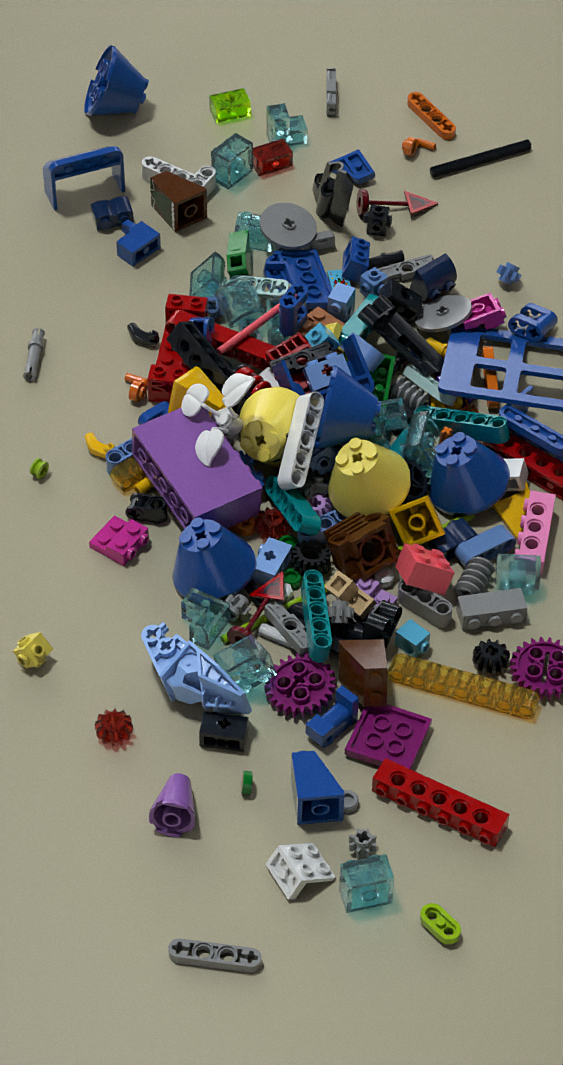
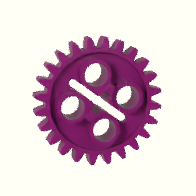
(528, 666)
(301, 685)

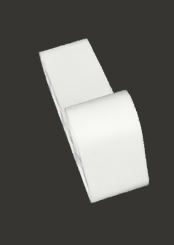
(204, 176)

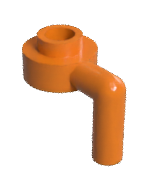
(410, 145)
(138, 387)

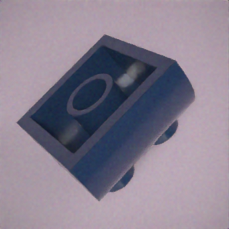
(434, 277)

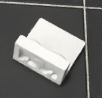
(296, 865)

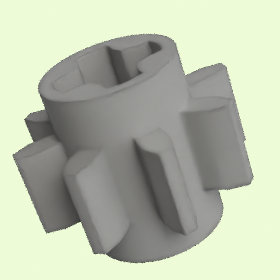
(238, 607)
(340, 612)
(362, 843)

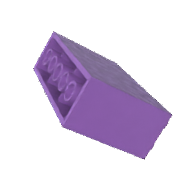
(192, 489)

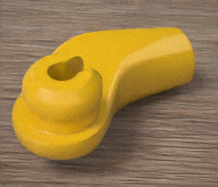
(96, 447)

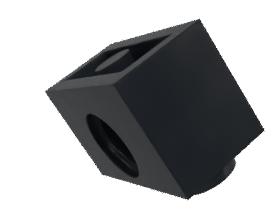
(404, 299)

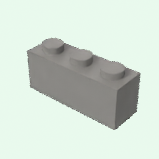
(491, 609)

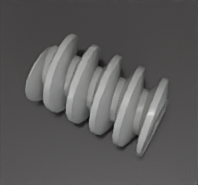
(413, 397)
(474, 577)

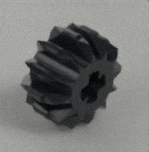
(491, 657)

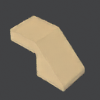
(346, 590)

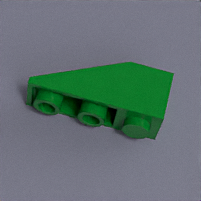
(238, 254)

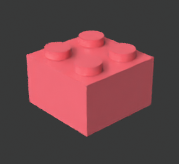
(424, 568)

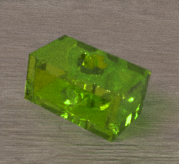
(230, 105)

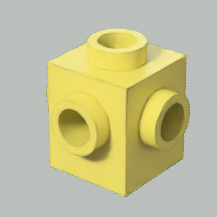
(32, 650)

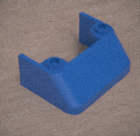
(80, 164)
(356, 365)
(532, 430)

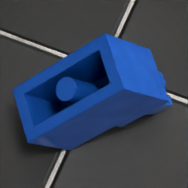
(137, 243)

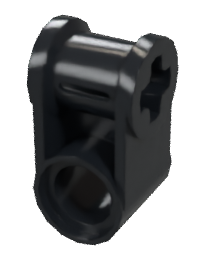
(148, 507)

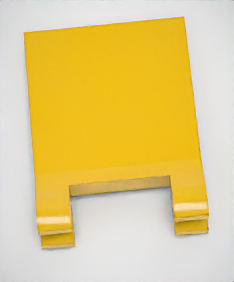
(511, 510)

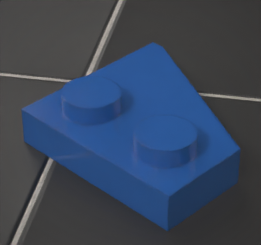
(357, 167)
(247, 460)

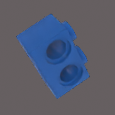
(355, 259)

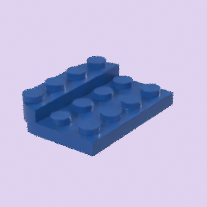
(303, 268)

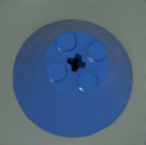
(116, 86)
(346, 411)
(467, 476)
(212, 560)

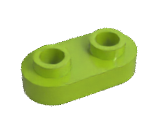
(442, 924)

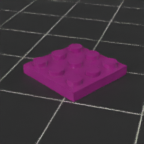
(388, 734)

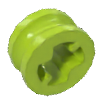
(39, 468)

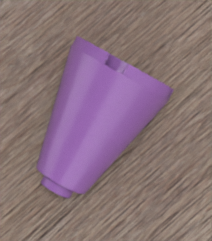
(174, 807)

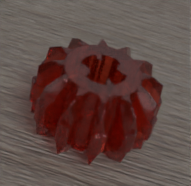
(271, 524)
(113, 727)

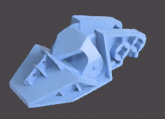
(192, 674)

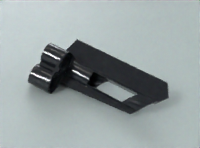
(333, 194)
(385, 320)
(377, 626)

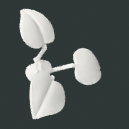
(210, 442)

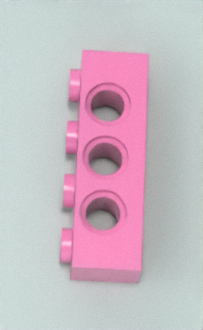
(536, 525)

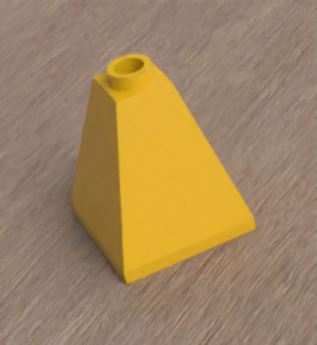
(192, 377)
(417, 521)

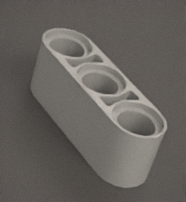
(425, 604)

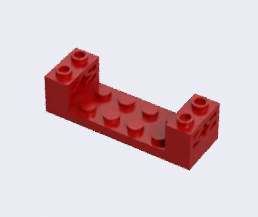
(169, 363)

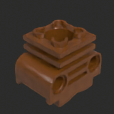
(362, 545)

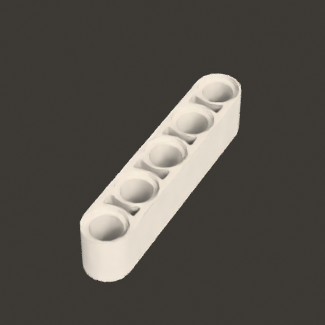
(300, 441)

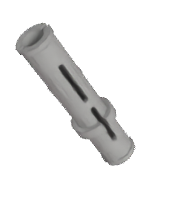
(35, 347)

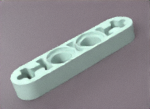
(261, 284)
(428, 384)

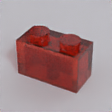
(272, 157)

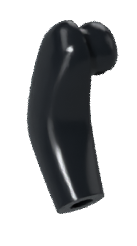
(142, 337)

